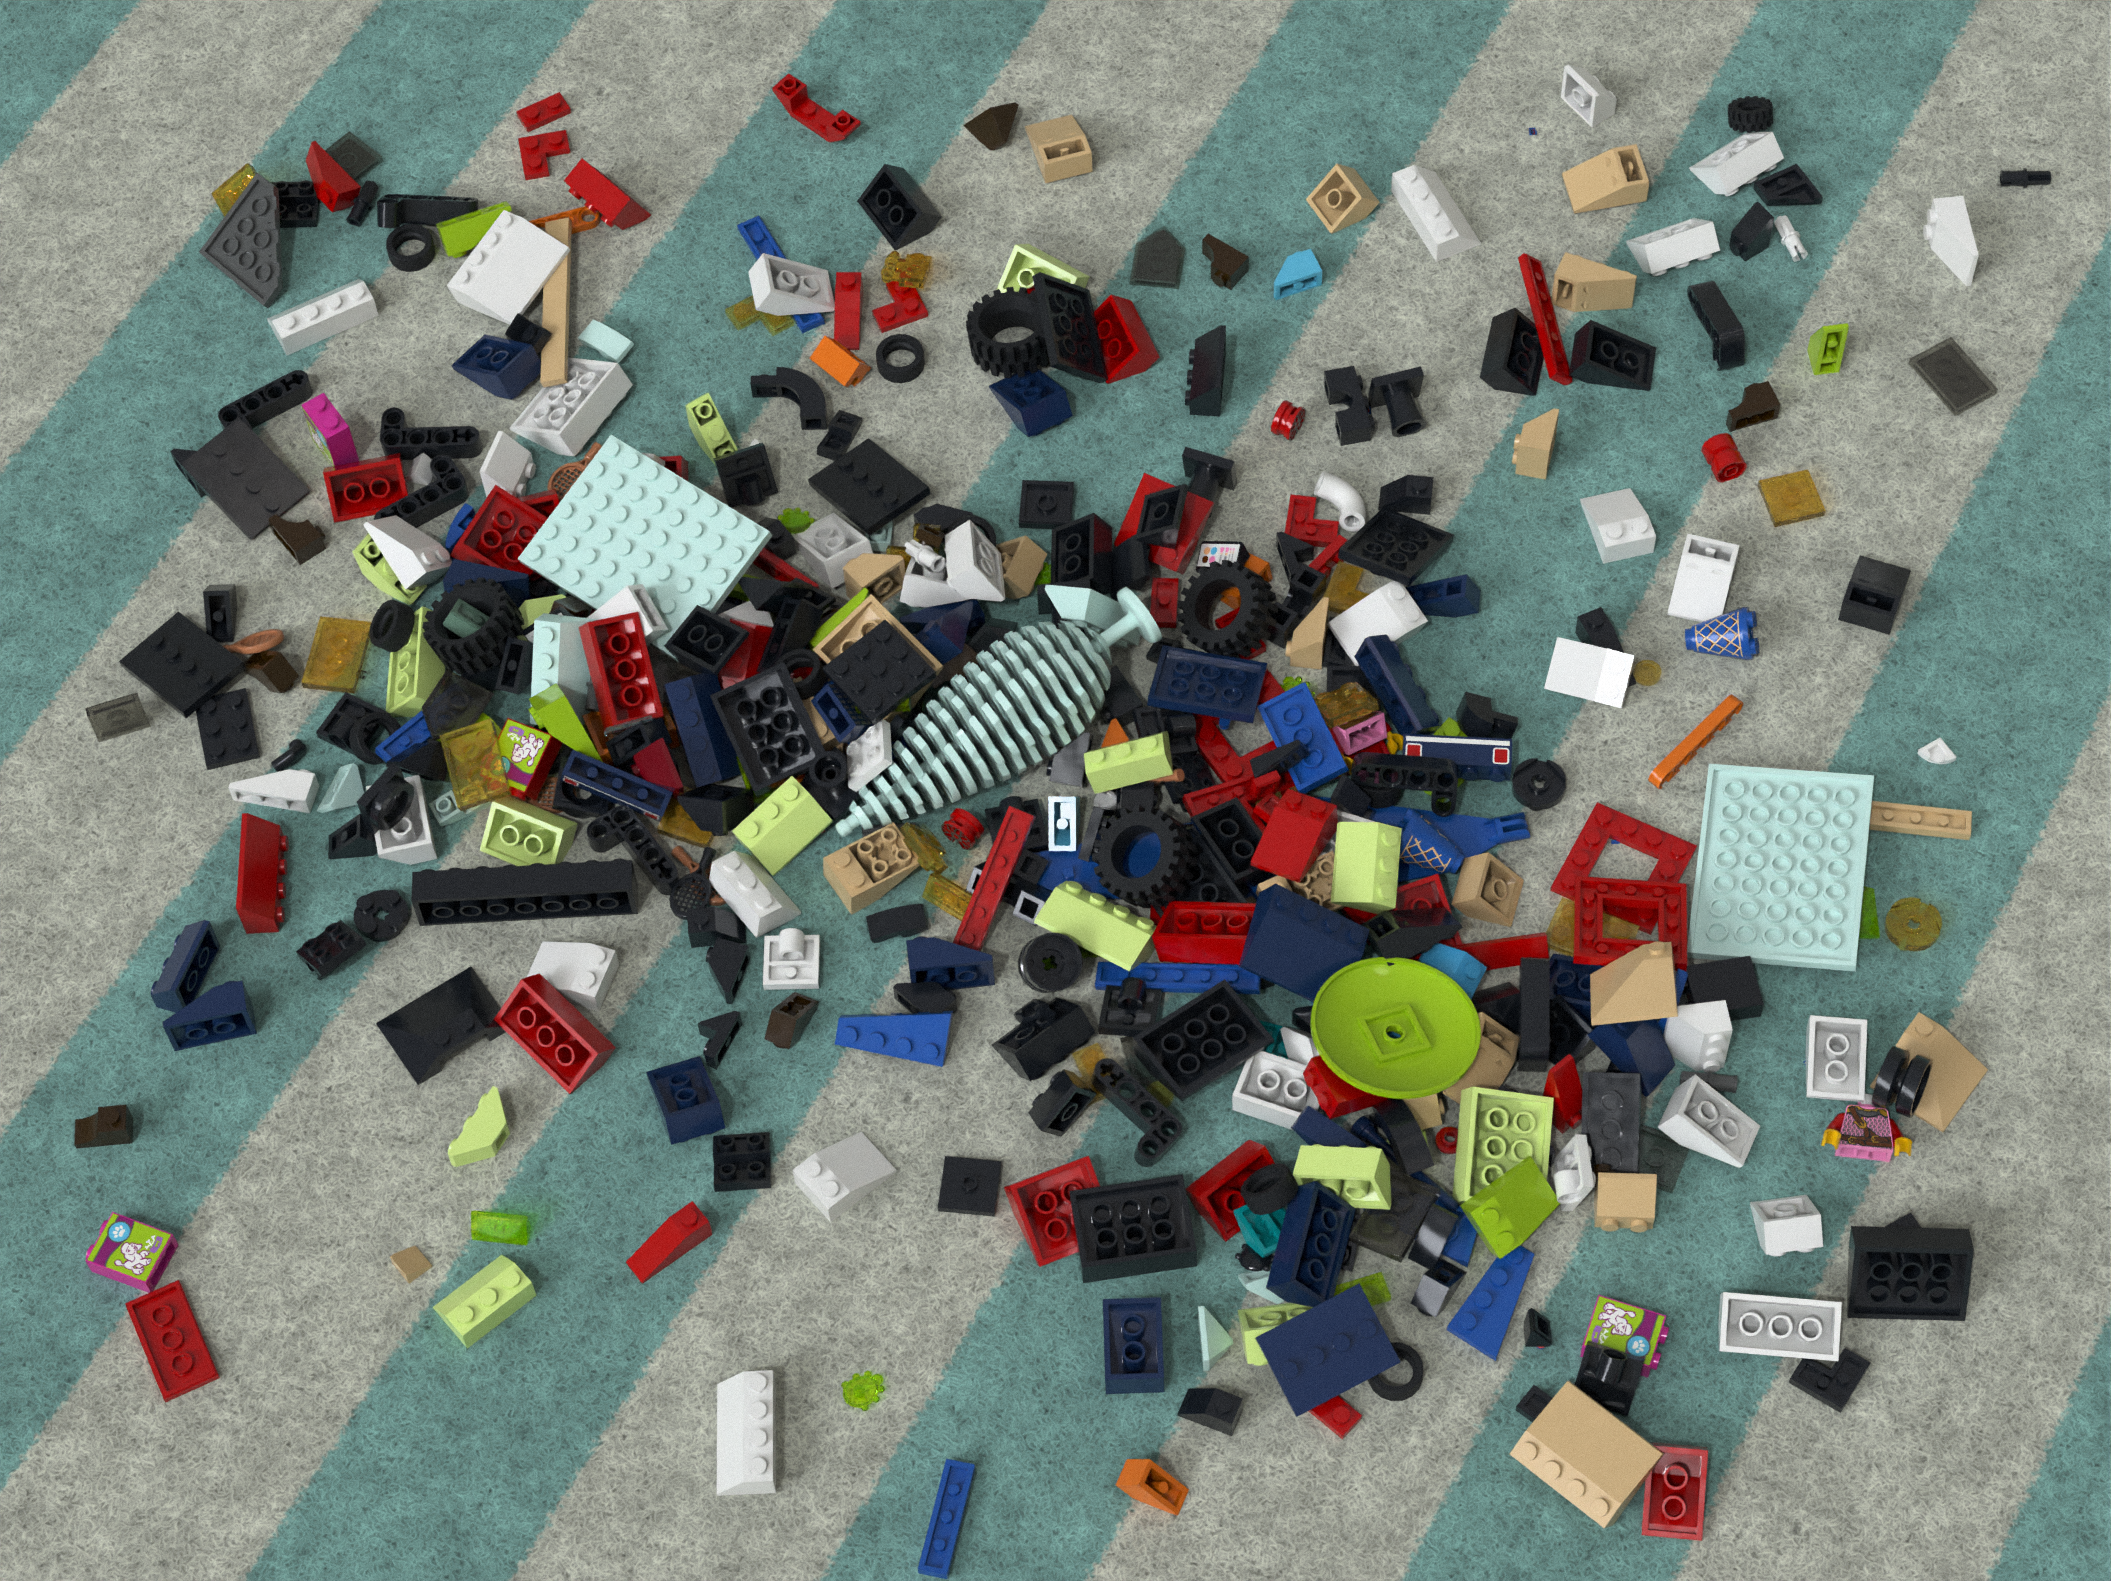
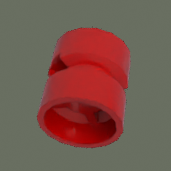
(1723, 457)

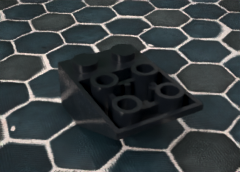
(1874, 594)
(1409, 931)

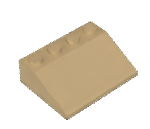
(859, 623)
(1587, 1454)

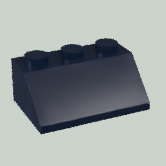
(186, 967)

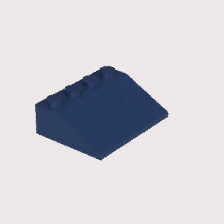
(1299, 942)

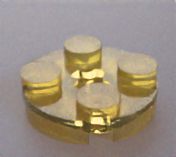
(1906, 937)

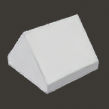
(420, 470)

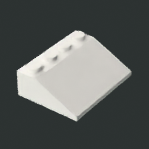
(507, 268)
(571, 412)

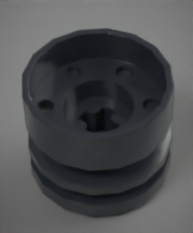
(1064, 958)

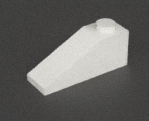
(281, 789)

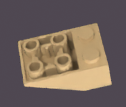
(1060, 148)
(1607, 180)
(1591, 286)
(869, 867)
(1315, 884)
(1493, 1059)

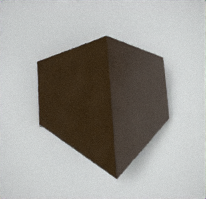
(993, 125)

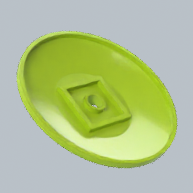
(1408, 998)

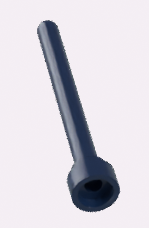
(1365, 1130)

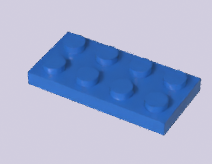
(1295, 717)

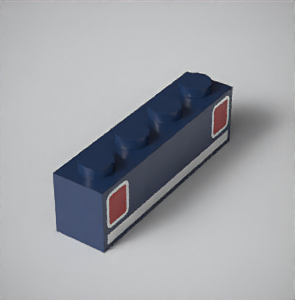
(1473, 755)
(616, 785)

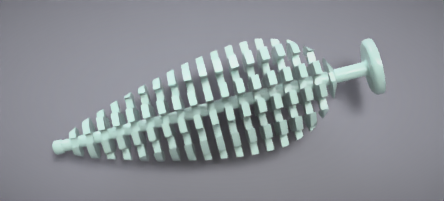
(1002, 714)

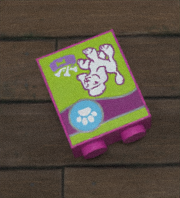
(329, 431)
(131, 1252)
(1627, 1330)

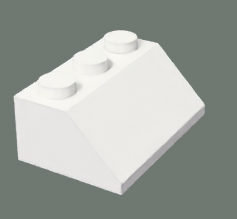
(1738, 162)
(1674, 246)
(973, 564)
(412, 837)
(751, 892)
(1700, 1035)
(1273, 1090)

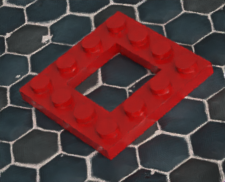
(1217, 750)
(1607, 824)
(1594, 892)

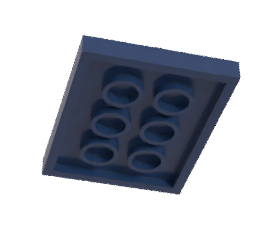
(1207, 684)
(1327, 1350)

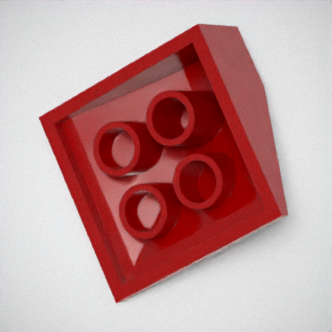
(1192, 524)
(499, 532)
(1045, 1208)

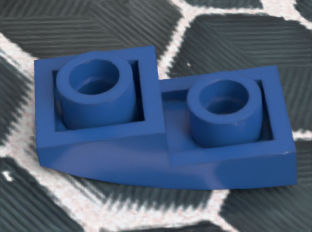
(458, 527)

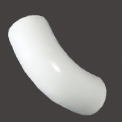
(1345, 498)

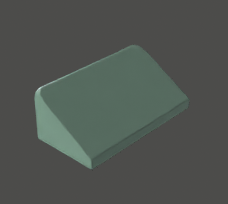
(464, 619)

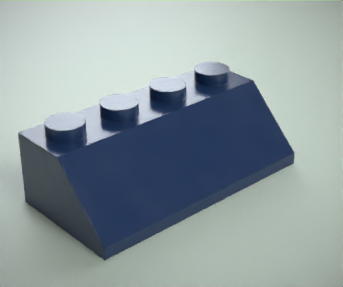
(1395, 686)
(701, 729)
(1311, 1246)

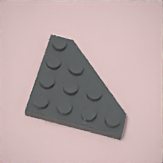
(249, 242)

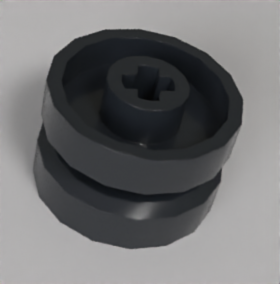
(1901, 1081)

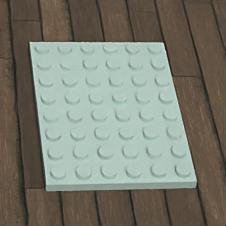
(647, 527)
(1781, 867)

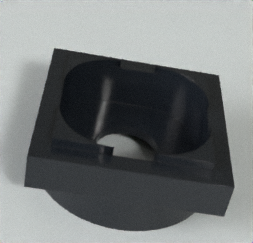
(386, 800)
(579, 808)

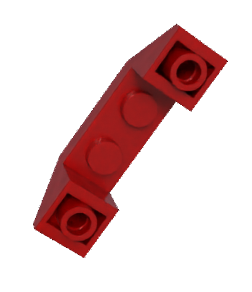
(795, 99)

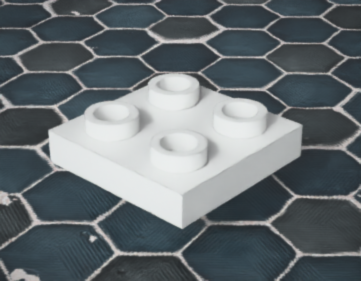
(869, 755)
(791, 960)
(1573, 1173)

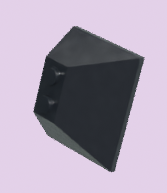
(441, 1023)

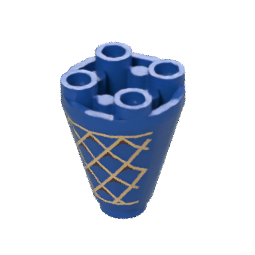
(1725, 635)
(1426, 846)

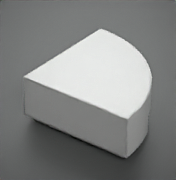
(1937, 752)
(1105, 799)

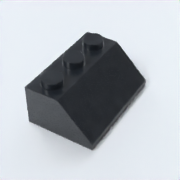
(898, 207)
(1512, 353)
(1207, 373)
(1083, 552)
(1232, 840)
(1045, 1041)

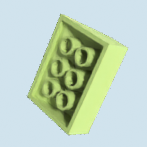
(1498, 1133)

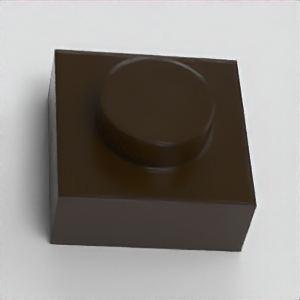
(929, 536)

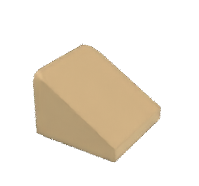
(410, 1263)

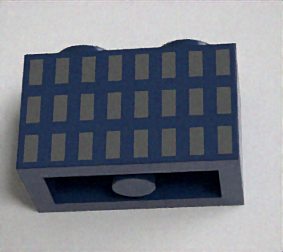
(840, 714)

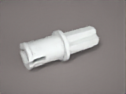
(1790, 238)
(925, 555)

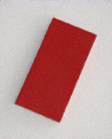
(172, 1341)

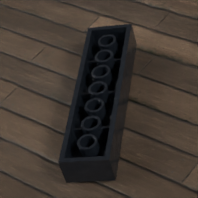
(525, 892)

